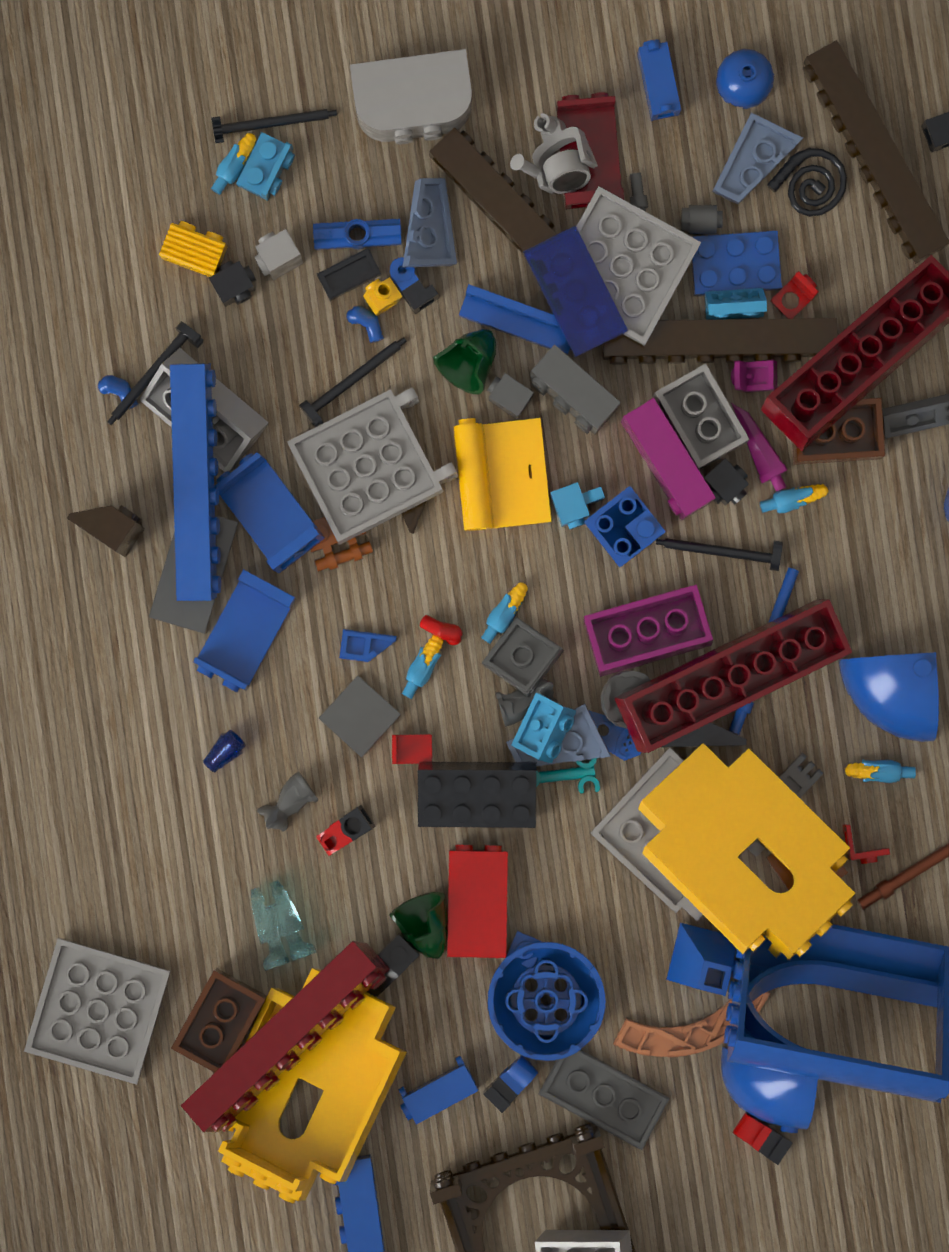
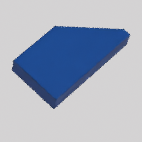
(363, 645)

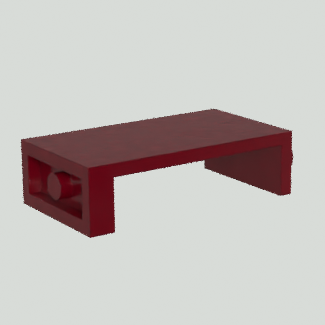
(598, 122)

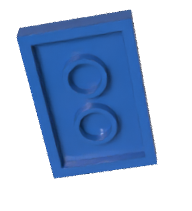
(737, 262)

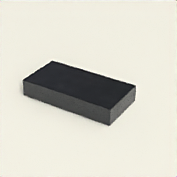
(349, 274)

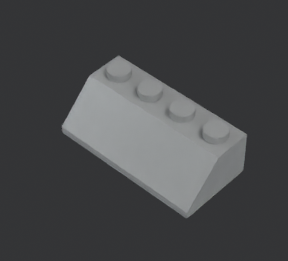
(235, 421)

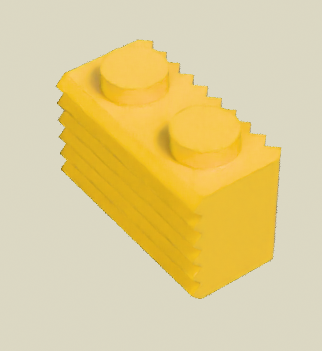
(193, 249)

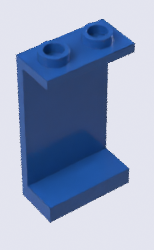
(268, 511)
(244, 631)

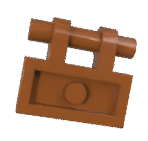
(333, 560)

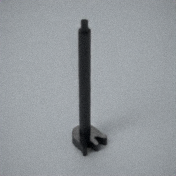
(220, 129)
(185, 333)
(311, 410)
(772, 558)

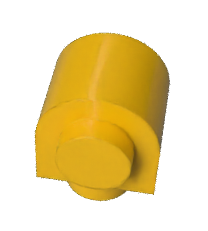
(382, 295)

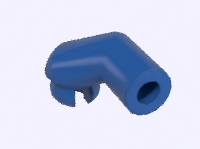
(368, 319)
(116, 386)

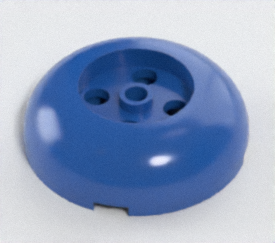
(546, 1036)

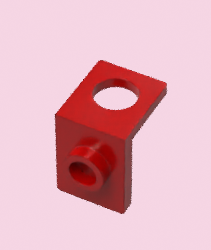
(801, 286)
(411, 749)
(865, 857)

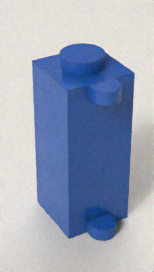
(658, 80)
(438, 1093)

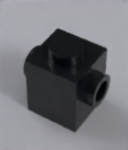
(233, 283)
(727, 482)

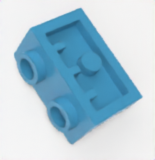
(265, 166)
(735, 304)
(544, 728)

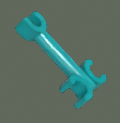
(585, 772)

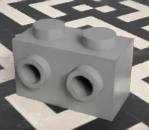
(277, 254)

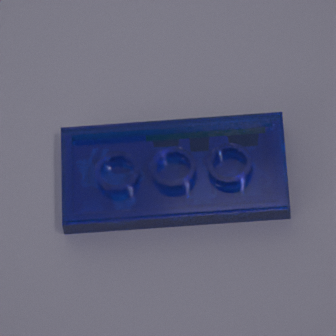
(575, 291)

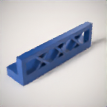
(512, 318)

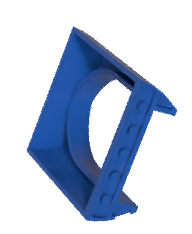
(852, 962)

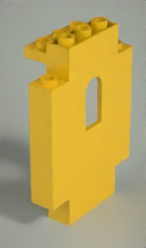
(711, 817)
(355, 1075)

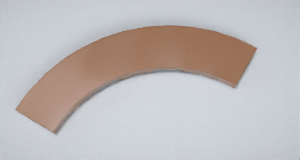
(679, 1039)

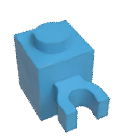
(571, 504)

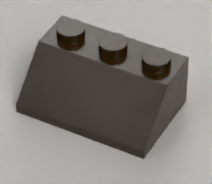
(113, 527)

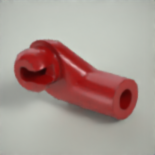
(443, 630)

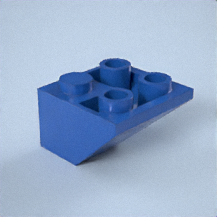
(624, 526)
(701, 959)

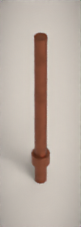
(886, 888)

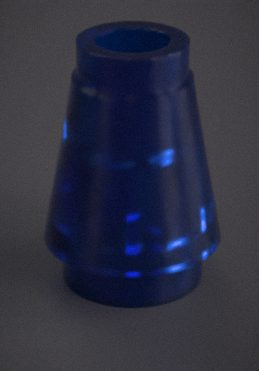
(224, 750)

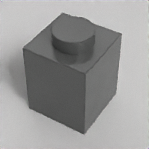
(509, 395)

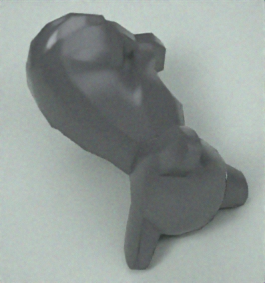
(515, 705)
(291, 799)

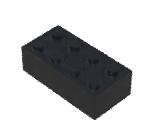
(477, 794)

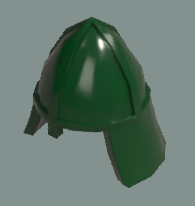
(468, 360)
(424, 923)

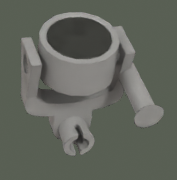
(565, 170)

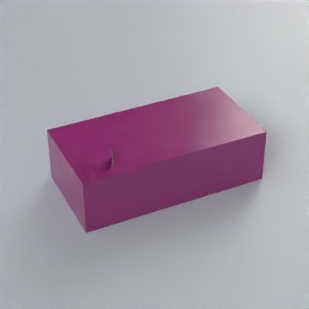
(667, 459)
(648, 630)

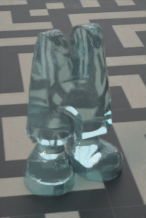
(276, 922)

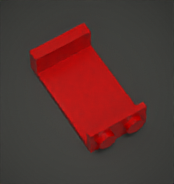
(477, 902)

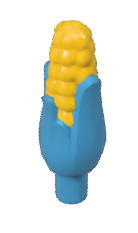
(233, 163)
(793, 498)
(504, 612)
(423, 666)
(880, 771)

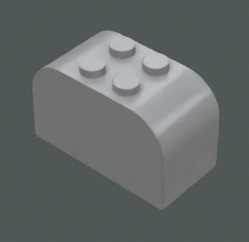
(412, 96)

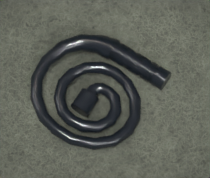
(818, 187)

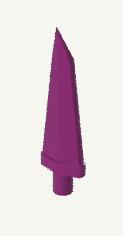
(764, 456)

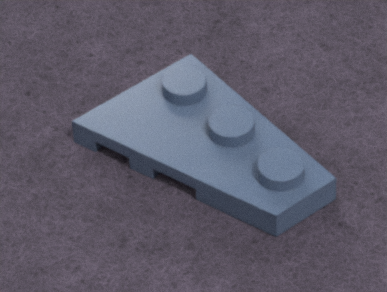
(754, 156)
(430, 227)
(579, 743)

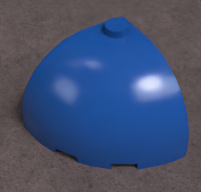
(896, 693)
(771, 1094)

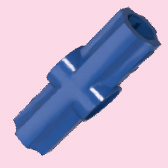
(336, 234)

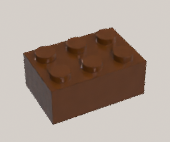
(851, 438)
(219, 1021)

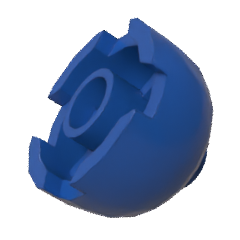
(734, 83)

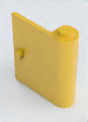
(496, 475)

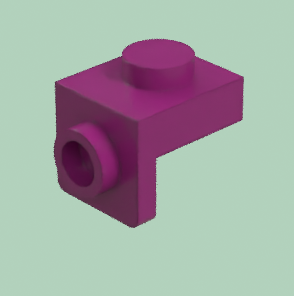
(755, 376)

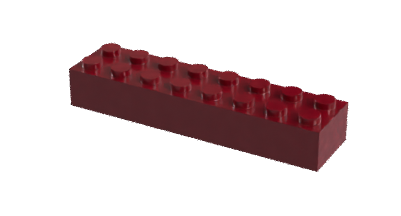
(861, 355)
(733, 675)
(286, 1037)

